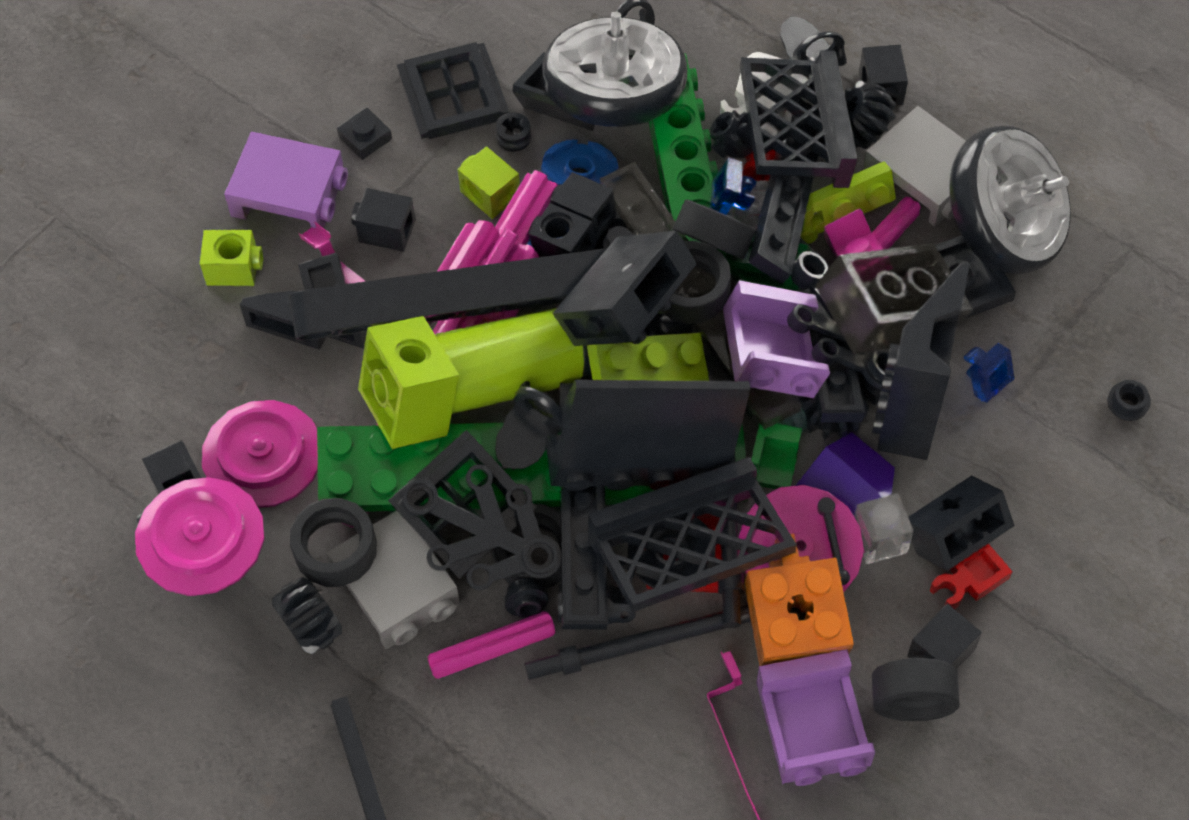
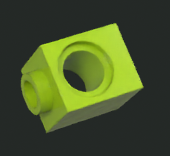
(488, 181)
(222, 245)

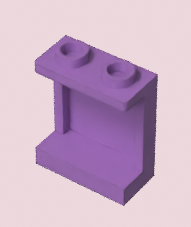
(286, 179)
(765, 346)
(814, 718)

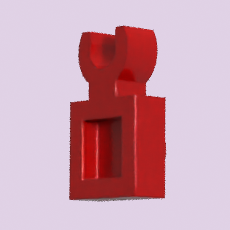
(975, 574)

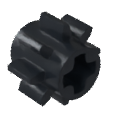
(731, 135)

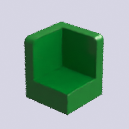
(776, 455)

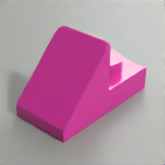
(850, 235)

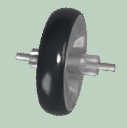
(605, 96)
(1030, 196)

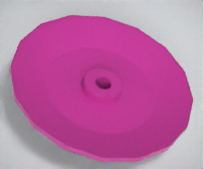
(263, 450)
(799, 514)
(199, 536)

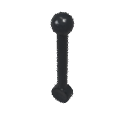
(825, 508)

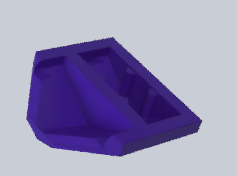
(850, 472)

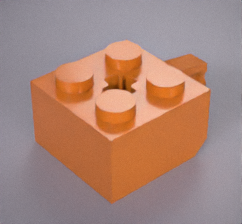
(803, 584)

